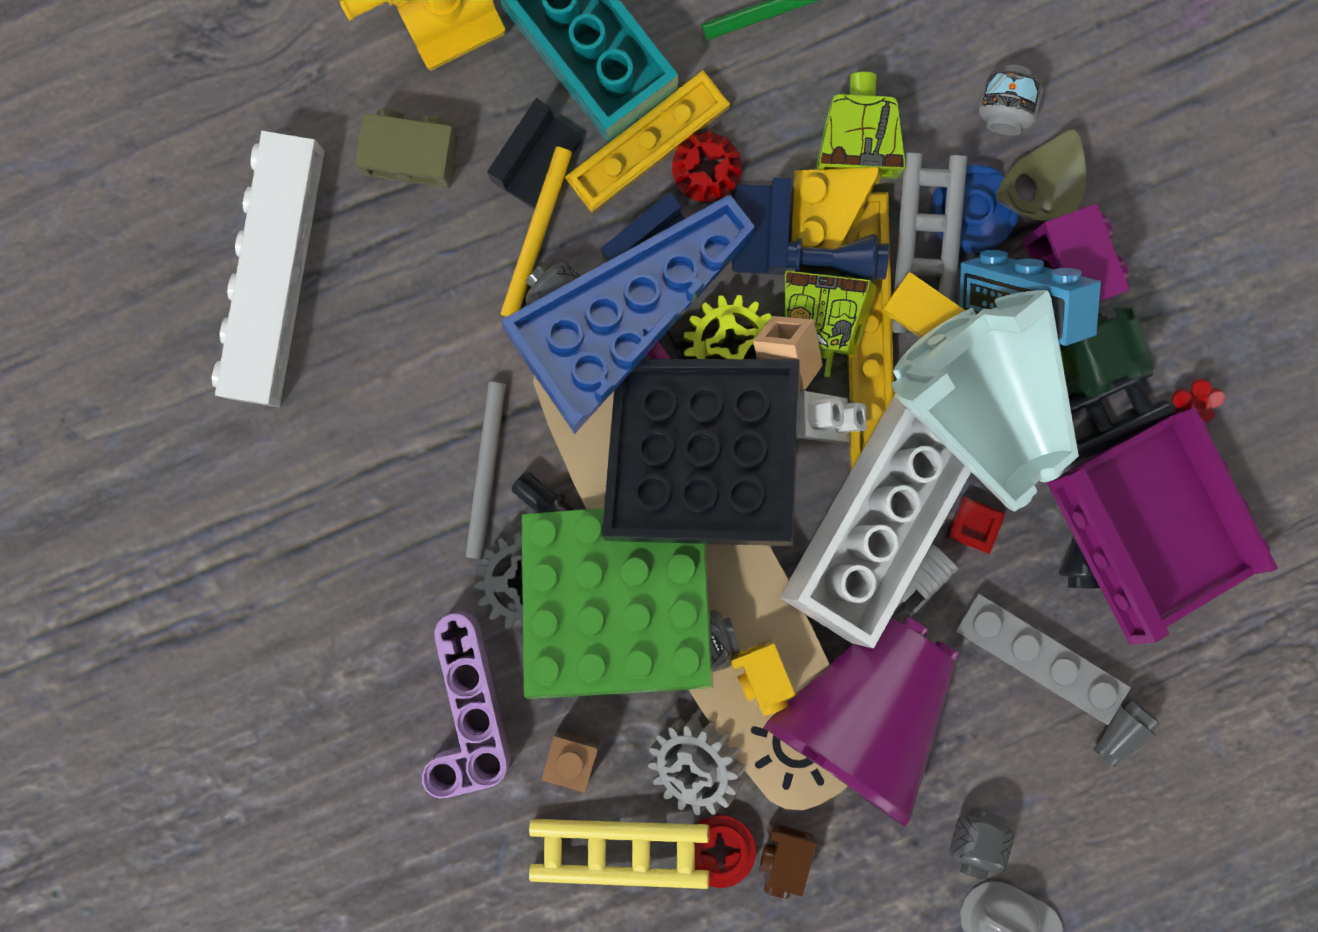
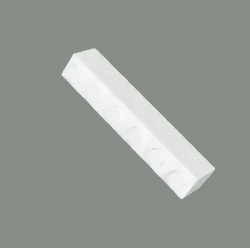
(268, 269)

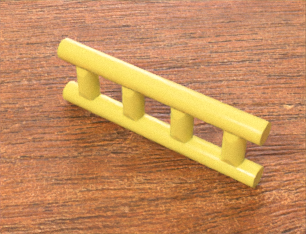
(640, 873)

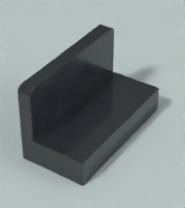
(529, 151)

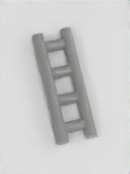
(948, 223)

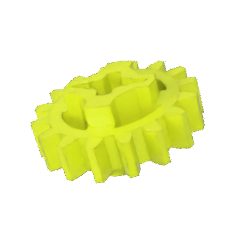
(726, 324)

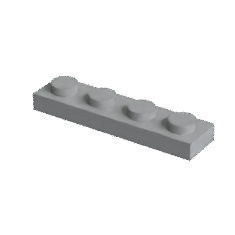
(1041, 658)

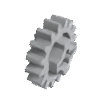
(696, 766)

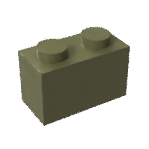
(406, 149)

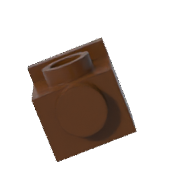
(786, 860)

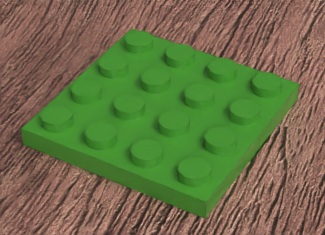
(610, 611)

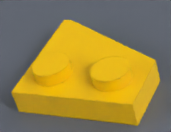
(830, 204)

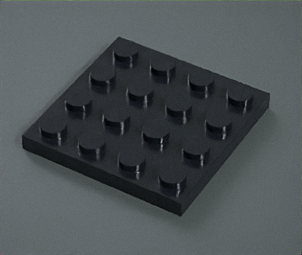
(704, 452)

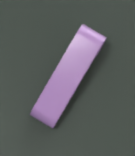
(462, 700)

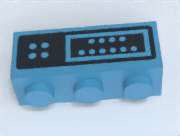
(1072, 295)

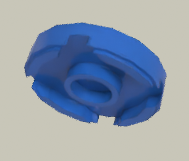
(983, 218)

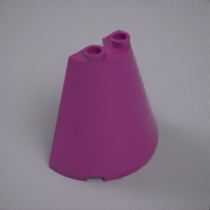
(874, 716)

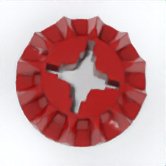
(699, 185)
(736, 863)

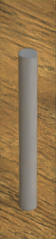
(485, 470)

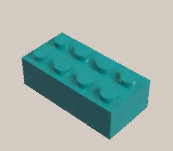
(597, 58)

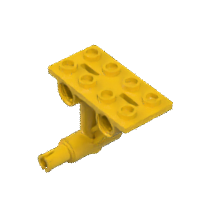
(440, 27)

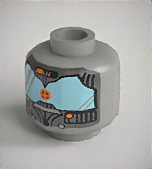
(1010, 100)

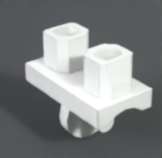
(829, 417)

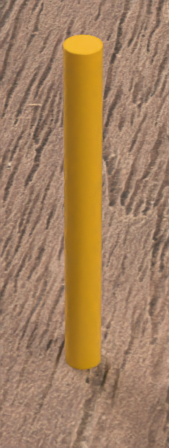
(536, 231)

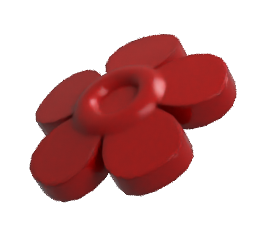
(1200, 397)

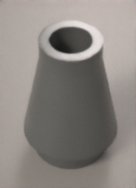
(1127, 732)

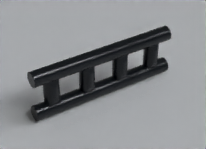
(1109, 433)

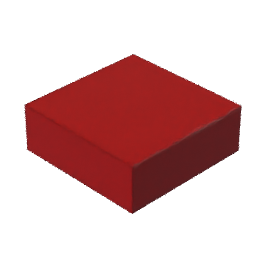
(975, 525)

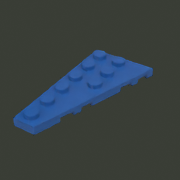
(608, 320)

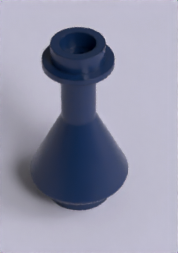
(858, 259)

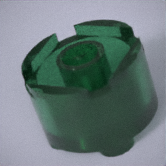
(1114, 352)

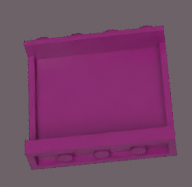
(1161, 525)

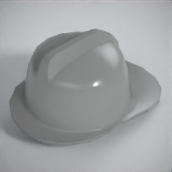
(1005, 908)

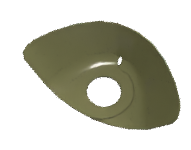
(1058, 177)

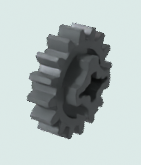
(502, 583)

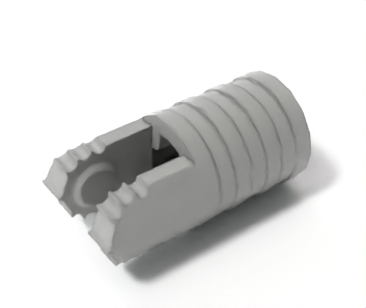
(928, 579)

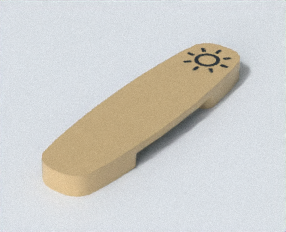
(741, 586)

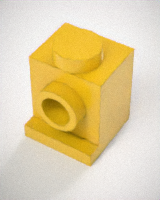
(764, 677)

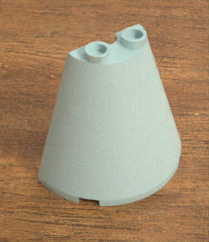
(995, 394)

